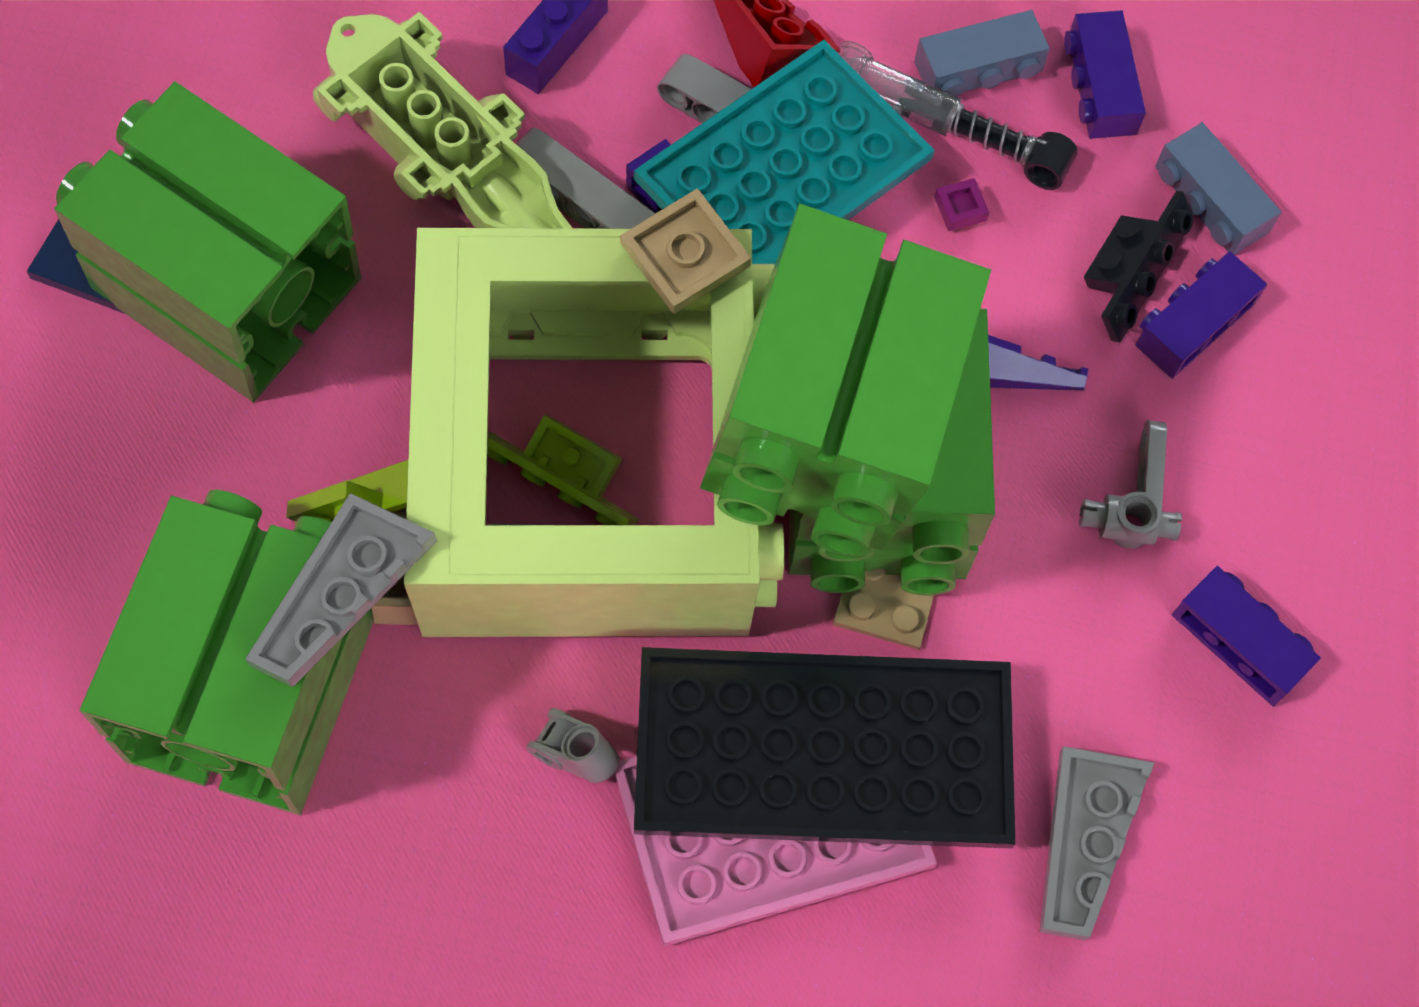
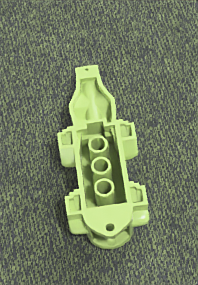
(433, 124)

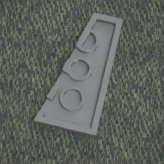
(341, 581)
(1088, 831)

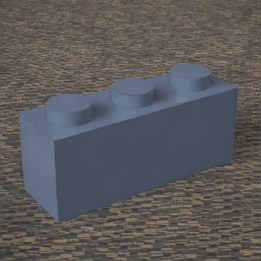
(983, 54)
(1217, 189)

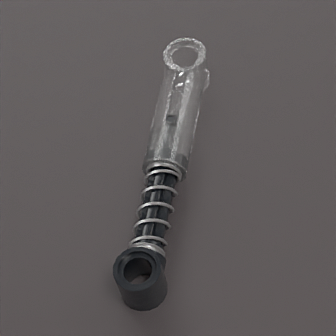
(1043, 158)

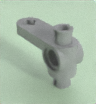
(1144, 503)

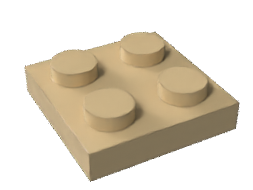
(685, 251)
(884, 610)

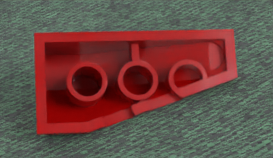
(767, 35)

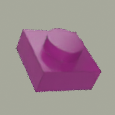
(961, 204)

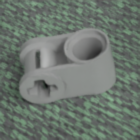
(574, 748)

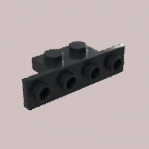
(1135, 260)

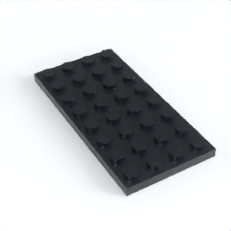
(825, 748)

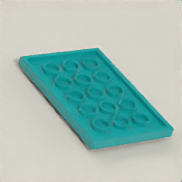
(794, 139)

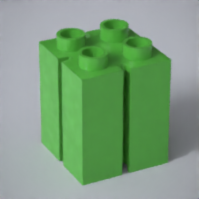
(210, 238)
(845, 384)
(948, 521)
(176, 670)

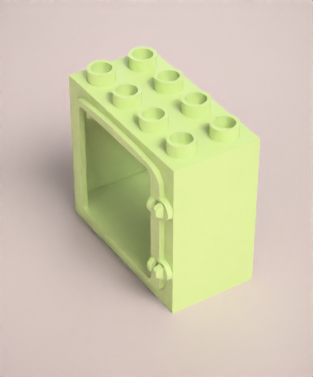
(579, 303)

